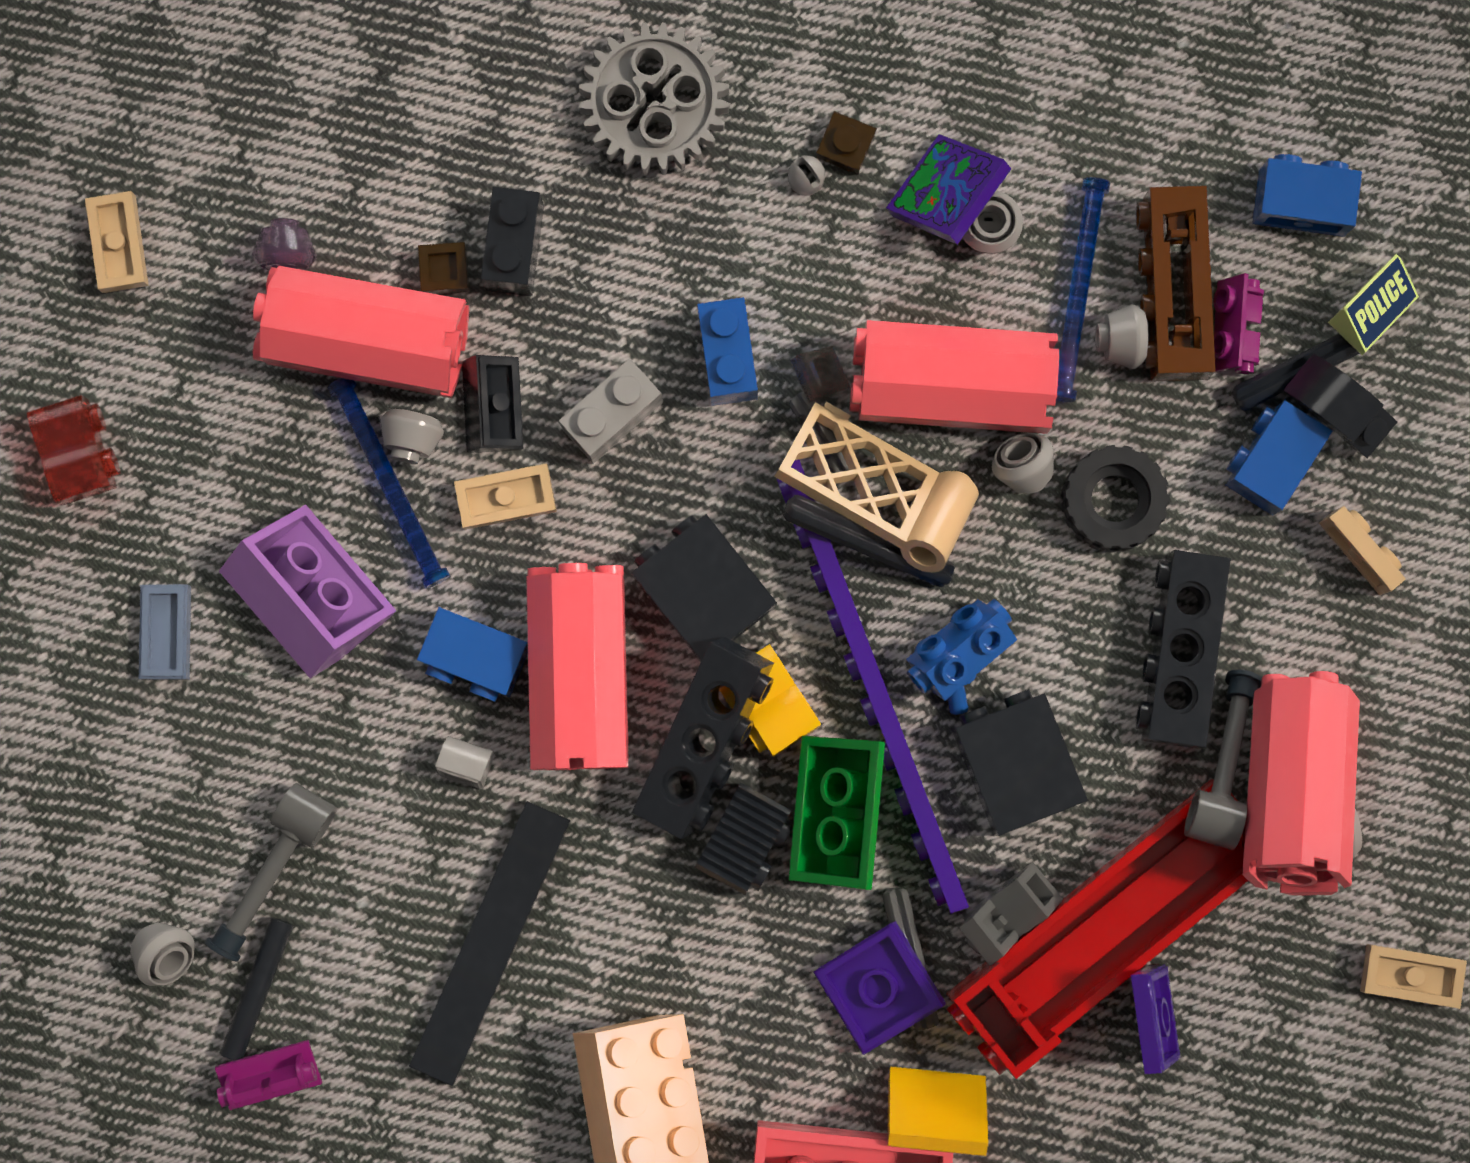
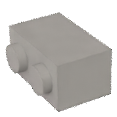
(611, 411)

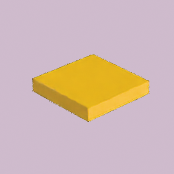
(937, 1111)

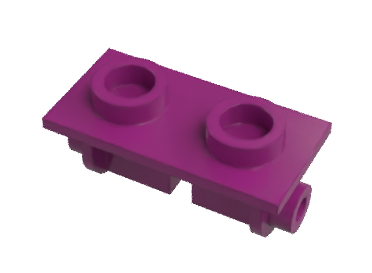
(1237, 303)
(267, 1075)

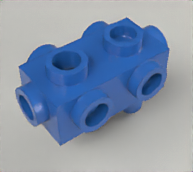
(960, 652)

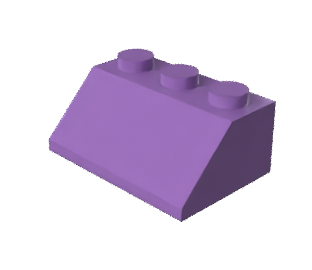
(306, 590)

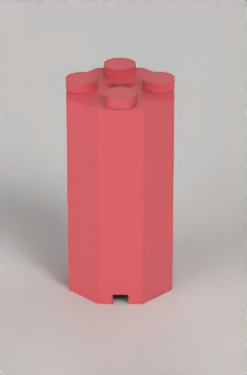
(361, 331)
(955, 376)
(577, 667)
(1302, 784)

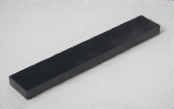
(490, 943)

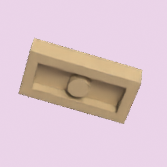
(116, 242)
(505, 496)
(1351, 535)
(1413, 976)

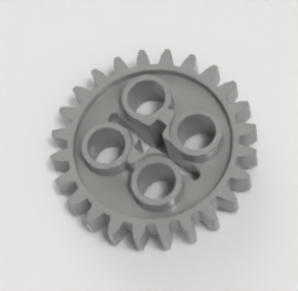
(620, 76)

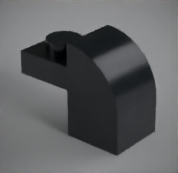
(1341, 404)

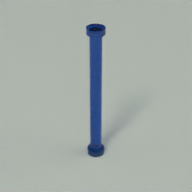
(1079, 288)
(388, 481)

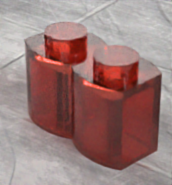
(73, 449)

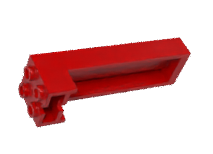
(1095, 941)

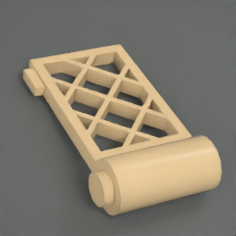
(937, 507)

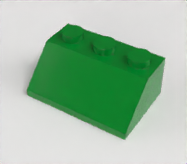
(837, 811)

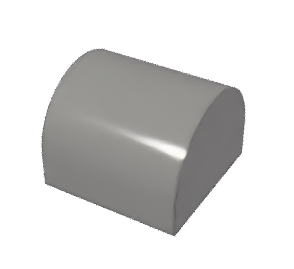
(464, 762)

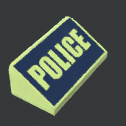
(1376, 306)

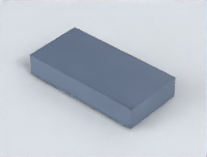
(165, 632)

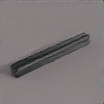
(842, 530)

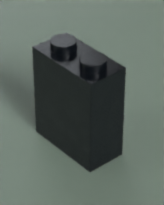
(702, 585)
(1018, 762)

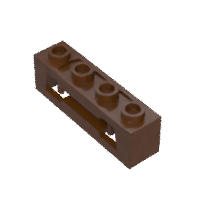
(1173, 208)

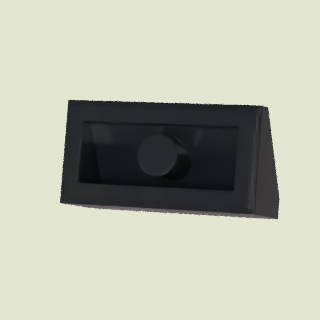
(492, 404)

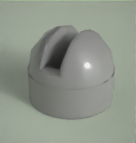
(798, 179)

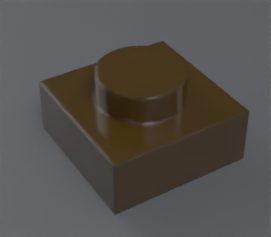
(846, 143)
(443, 268)

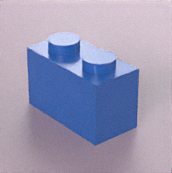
(1307, 195)
(727, 351)
(1277, 457)
(473, 653)

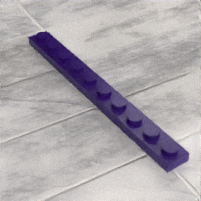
(880, 710)

